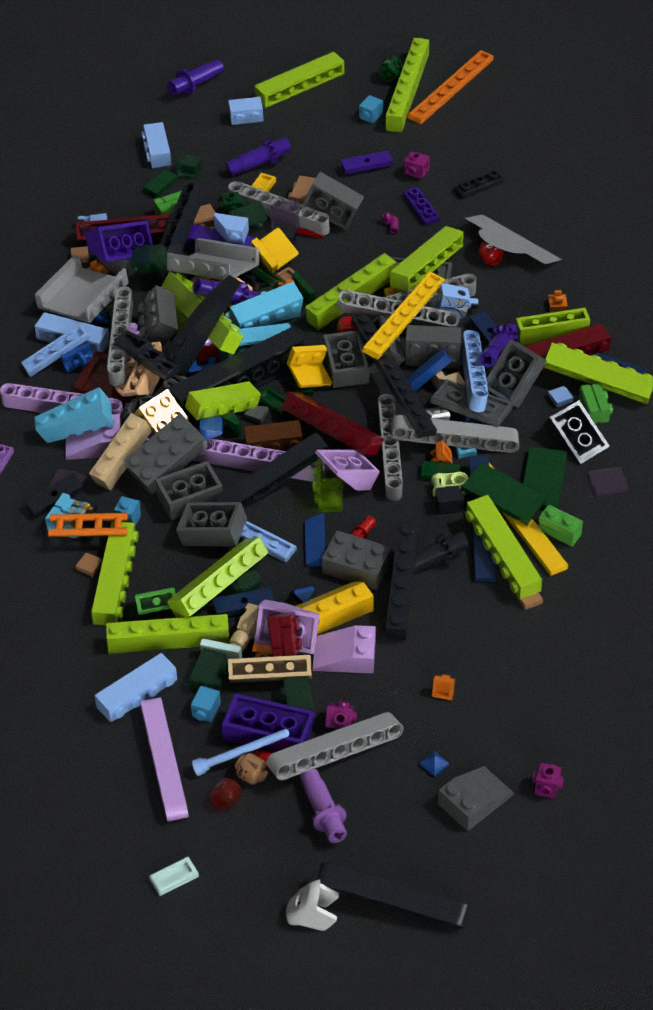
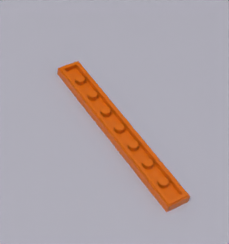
(450, 87)

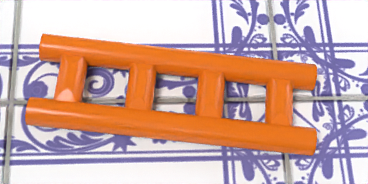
(96, 531)

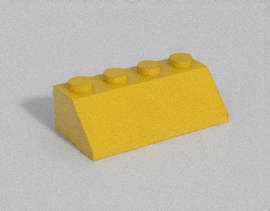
(340, 605)

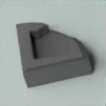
(257, 414)

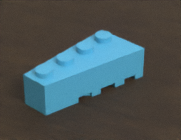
(268, 307)
(254, 336)
(76, 416)

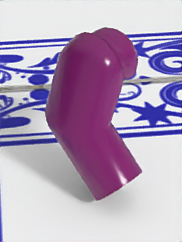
(391, 221)

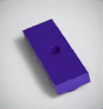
(366, 162)
(421, 206)

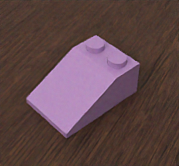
(91, 443)
(350, 467)
(307, 619)
(346, 650)

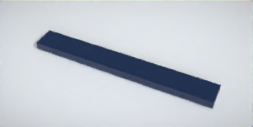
(482, 558)

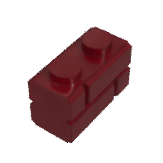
(283, 634)

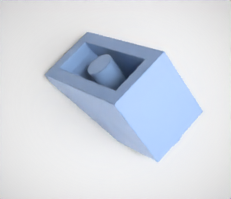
(231, 228)

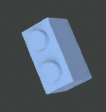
(246, 110)

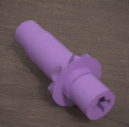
(328, 816)

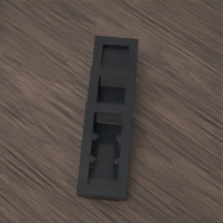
(143, 352)

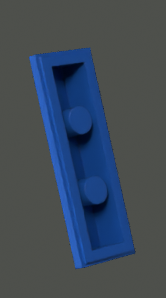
(429, 369)
(211, 427)
(314, 540)

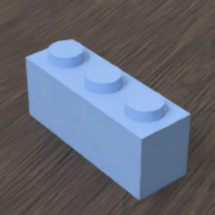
(156, 145)

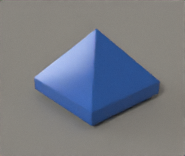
(101, 318)
(303, 594)
(434, 763)

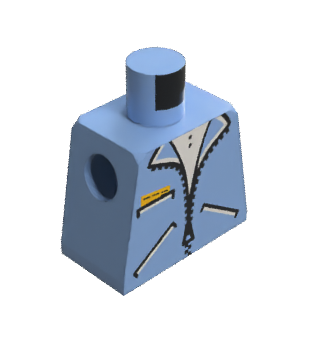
(455, 300)

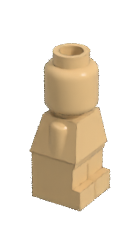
(246, 627)

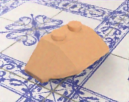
(138, 379)

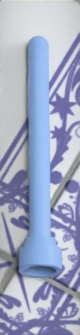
(201, 765)

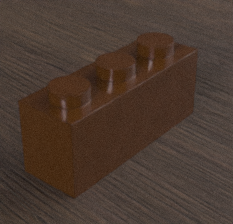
(274, 436)

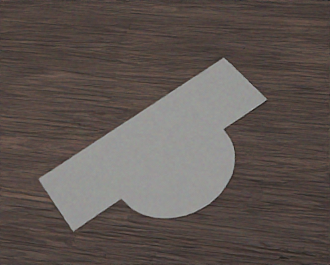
(508, 240)

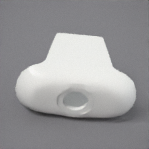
(308, 912)

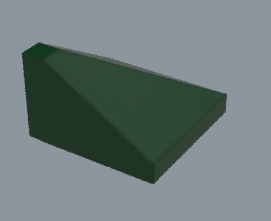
(233, 422)

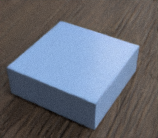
(560, 396)

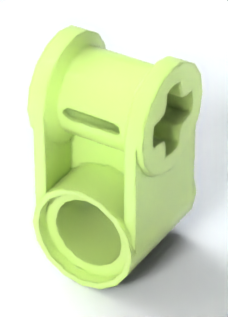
(449, 479)

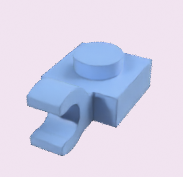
(93, 217)

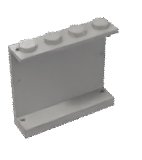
(215, 259)
(79, 291)

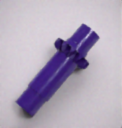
(186, 81)
(268, 152)
(204, 287)
(499, 339)

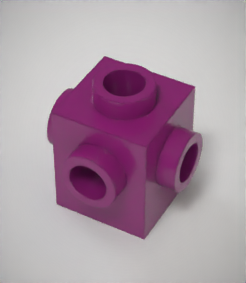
(416, 164)
(341, 708)
(548, 780)

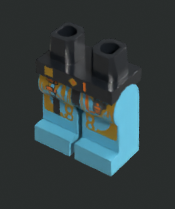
(69, 506)

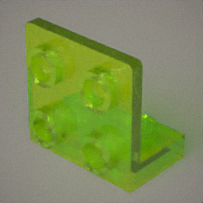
(329, 490)

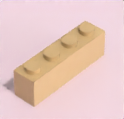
(126, 441)
(269, 668)

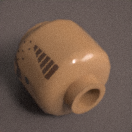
(251, 768)

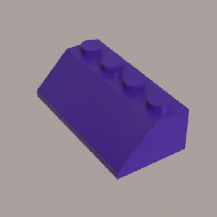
(118, 241)
(257, 718)

